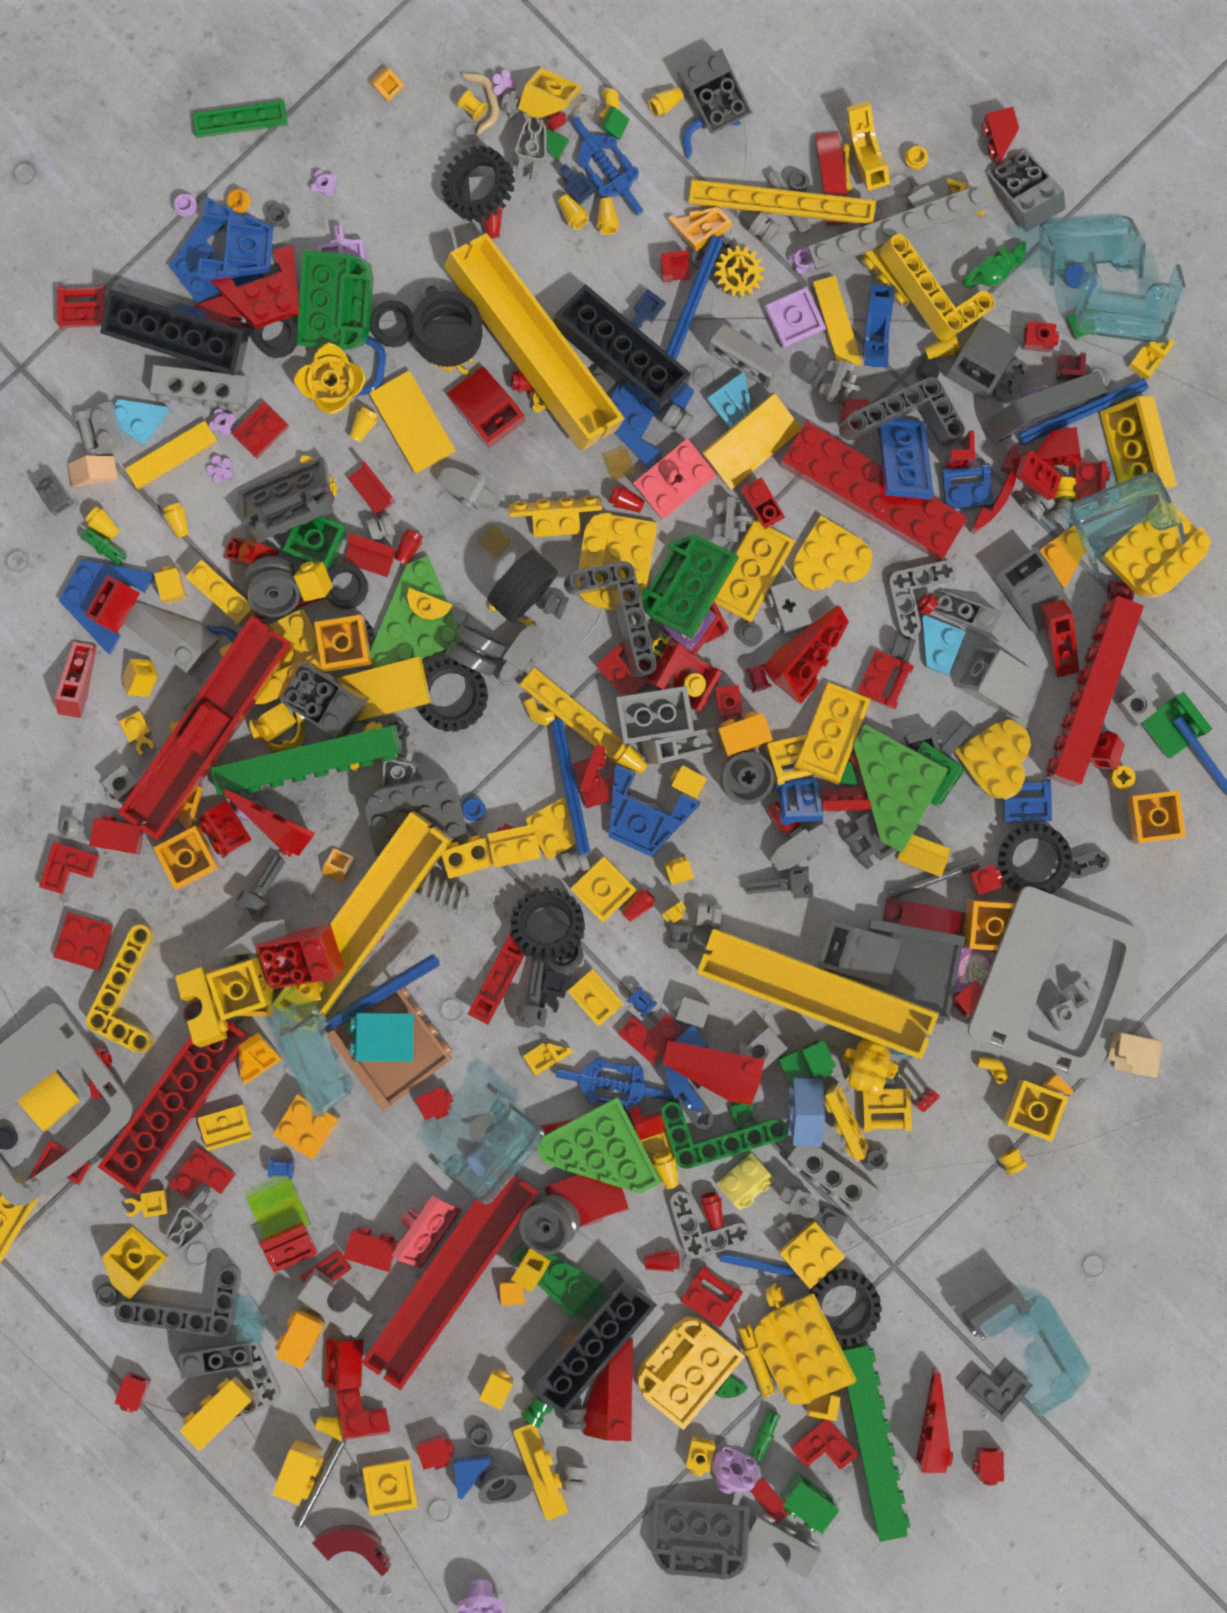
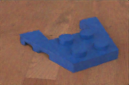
(246, 245)
(186, 263)
(637, 421)
(84, 587)
(640, 823)

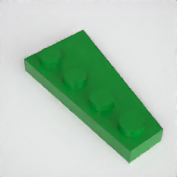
(562, 1281)

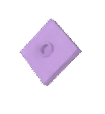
(795, 317)

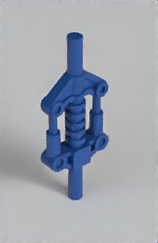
(620, 184)
(588, 1079)

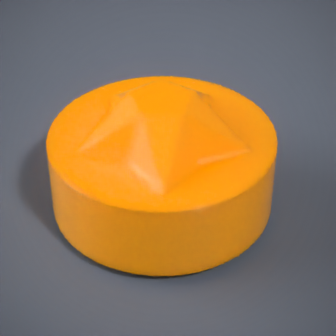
(239, 200)

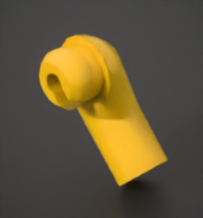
(611, 98)
(536, 715)
(996, 1068)

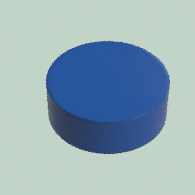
(1073, 275)
(473, 809)

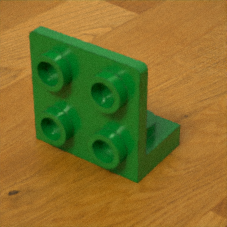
(1164, 731)
(953, 775)

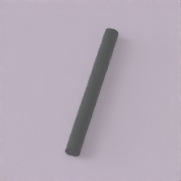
(932, 879)
(319, 1484)

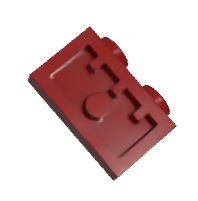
(1037, 474)
(1090, 478)
(844, 799)
(223, 829)

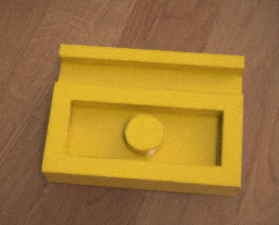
(514, 846)
(595, 997)
(225, 1127)

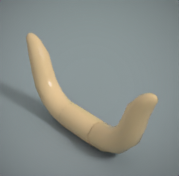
(493, 100)

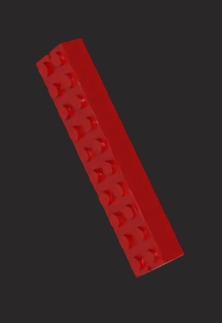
(230, 689)
(447, 1282)

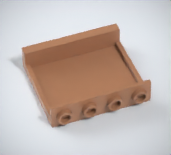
(393, 1080)

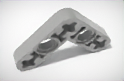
(907, 592)
(704, 1238)
(260, 1400)

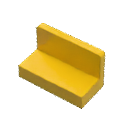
(925, 855)

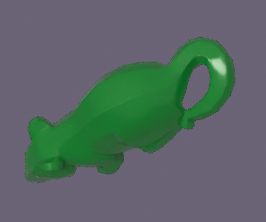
(995, 270)

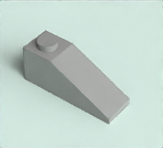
(680, 746)

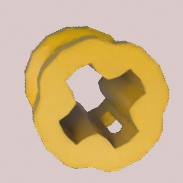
(472, 105)

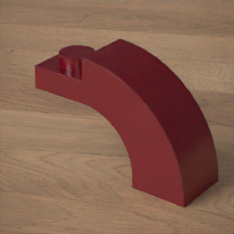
(924, 916)
(353, 1539)

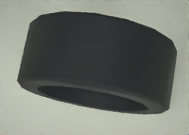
(375, 319)
(277, 352)
(363, 586)

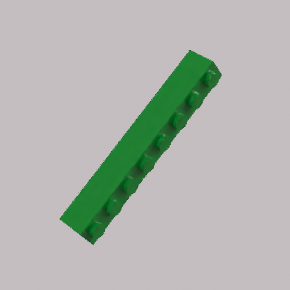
(308, 760)
(874, 1446)

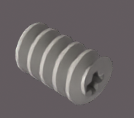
(443, 894)

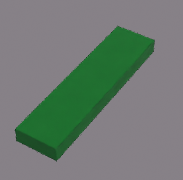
(240, 119)

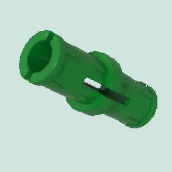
(103, 546)
(765, 1435)

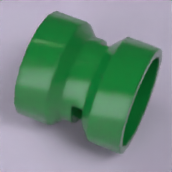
(536, 1411)

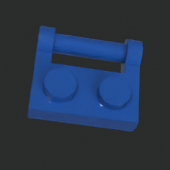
(969, 494)
(806, 797)
(1030, 808)

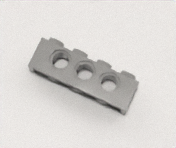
(165, 377)
(773, 1049)
(866, 1192)

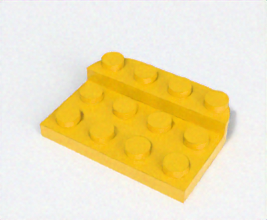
(614, 540)
(1156, 559)
(300, 631)
(802, 1351)
(686, 1369)

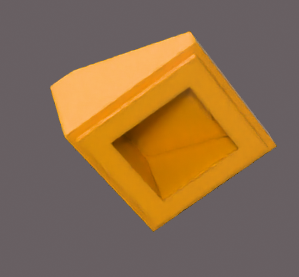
(386, 83)
(337, 865)
(1055, 1083)
(511, 1293)

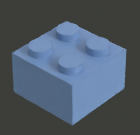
(806, 1112)

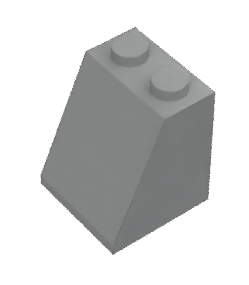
(998, 680)

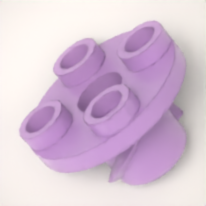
(734, 1471)
(481, 1599)

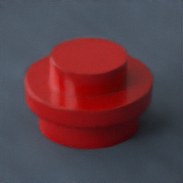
(556, 120)
(927, 603)

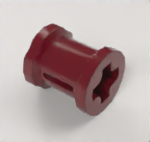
(1119, 589)
(758, 678)

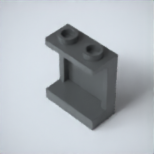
(992, 1305)

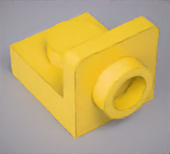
(309, 992)

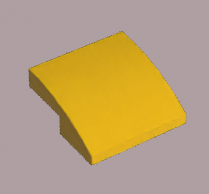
(49, 1101)

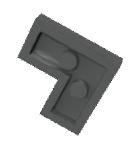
(999, 1399)

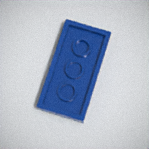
(905, 459)

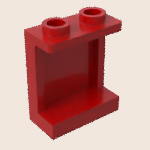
(676, 665)

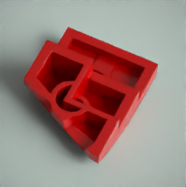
(590, 1197)

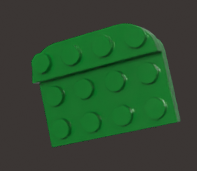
(334, 300)
(688, 583)

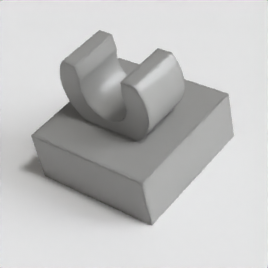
(1078, 992)

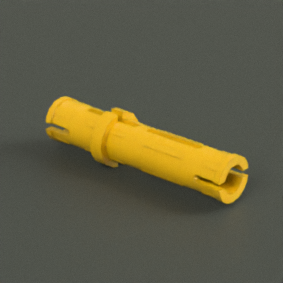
(756, 1360)

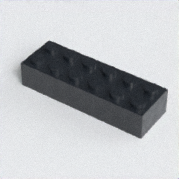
(175, 329)
(621, 350)
(589, 1341)

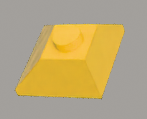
(547, 94)
(132, 1262)

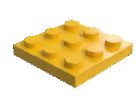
(846, 1122)

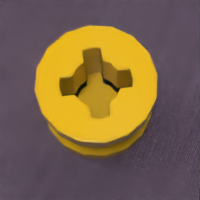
(1065, 488)
(1116, 778)
(1013, 1161)

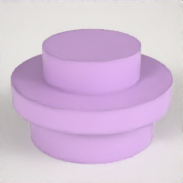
(185, 205)

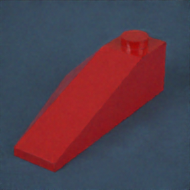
(280, 830)

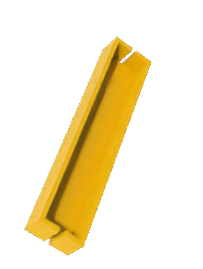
(533, 342)
(378, 902)
(818, 993)

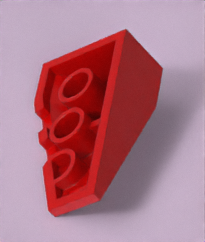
(801, 659)
(722, 1072)
(611, 1399)
(934, 1443)

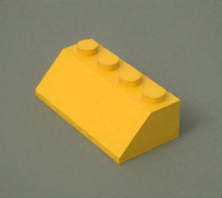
(1137, 440)

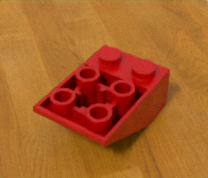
(486, 407)
(301, 957)

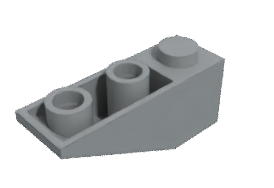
(972, 615)

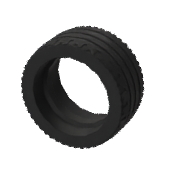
(446, 304)
(522, 585)

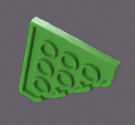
(403, 632)
(897, 784)
(601, 1148)

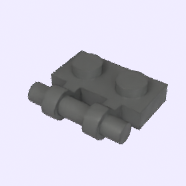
(868, 829)

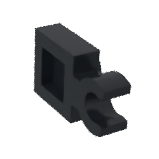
(555, 986)

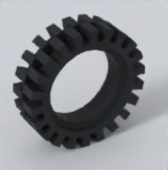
(464, 165)
(478, 704)
(1034, 831)
(547, 950)
(872, 1301)

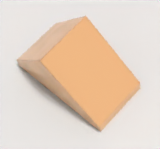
(92, 470)

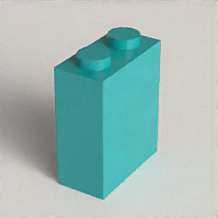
(382, 1037)

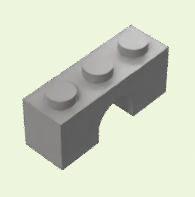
(348, 1317)
(802, 1551)

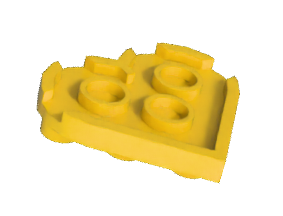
(830, 556)
(997, 758)

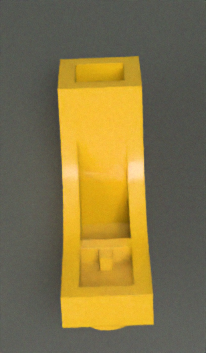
(865, 147)

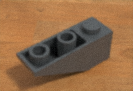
(214, 1359)

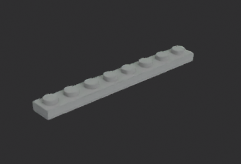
(905, 223)

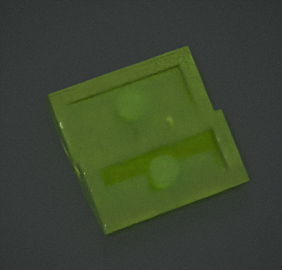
(278, 1208)

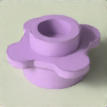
(324, 189)
(796, 259)
(224, 428)

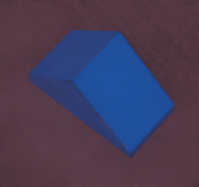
(468, 1471)

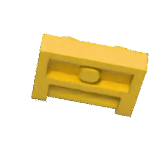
(785, 753)
(890, 1101)

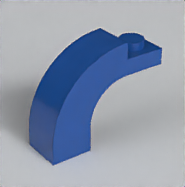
(878, 326)
(678, 1083)

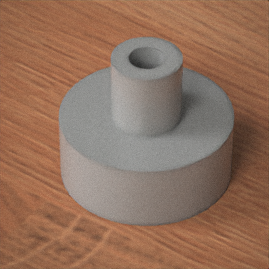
(69, 827)

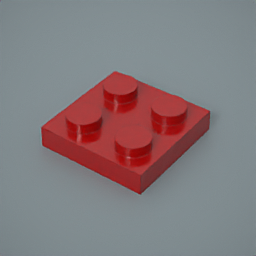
(83, 941)

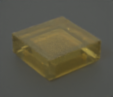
(620, 465)
(494, 541)

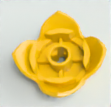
(327, 363)

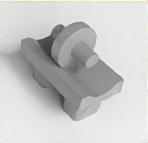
(842, 383)
(735, 519)
(800, 1202)

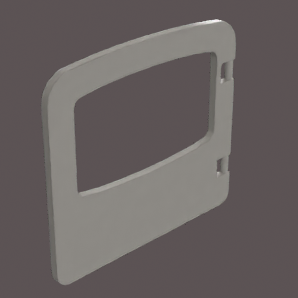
(1020, 969)
(27, 1060)

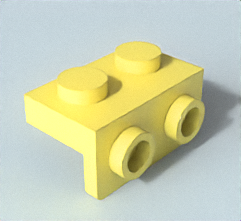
(745, 1182)

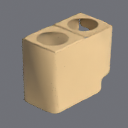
(1135, 1053)

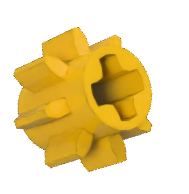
(660, 640)

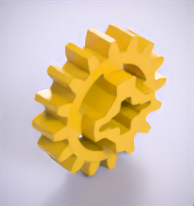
(738, 280)

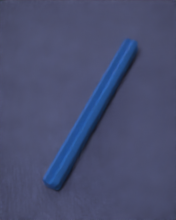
(694, 296)
(1083, 411)
(570, 787)
(382, 991)

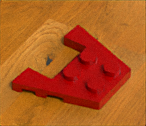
(267, 298)

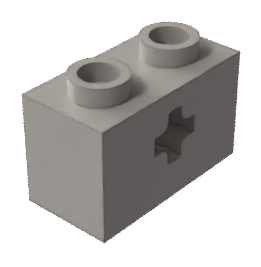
(799, 615)

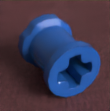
(641, 1002)
(281, 1167)

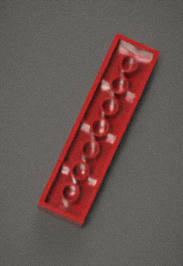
(860, 486)
(1094, 691)
(170, 1109)

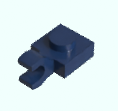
(577, 186)
(647, 308)

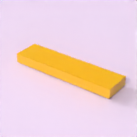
(836, 320)
(171, 455)

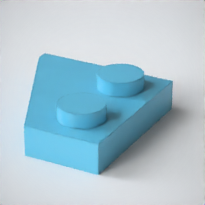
(731, 401)
(139, 419)
(940, 644)

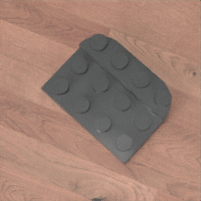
(286, 500)
(431, 797)
(700, 1538)

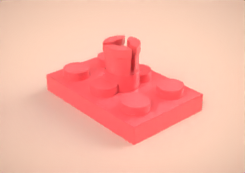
(674, 478)
(425, 1230)

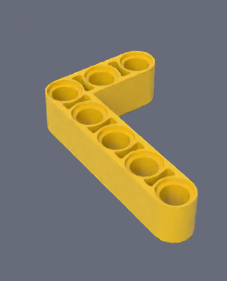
(927, 293)
(119, 991)

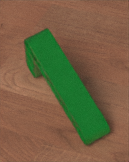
(717, 1141)

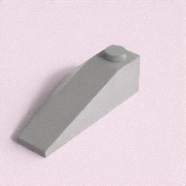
(173, 636)

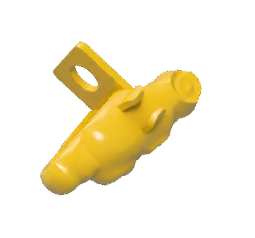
(869, 1066)

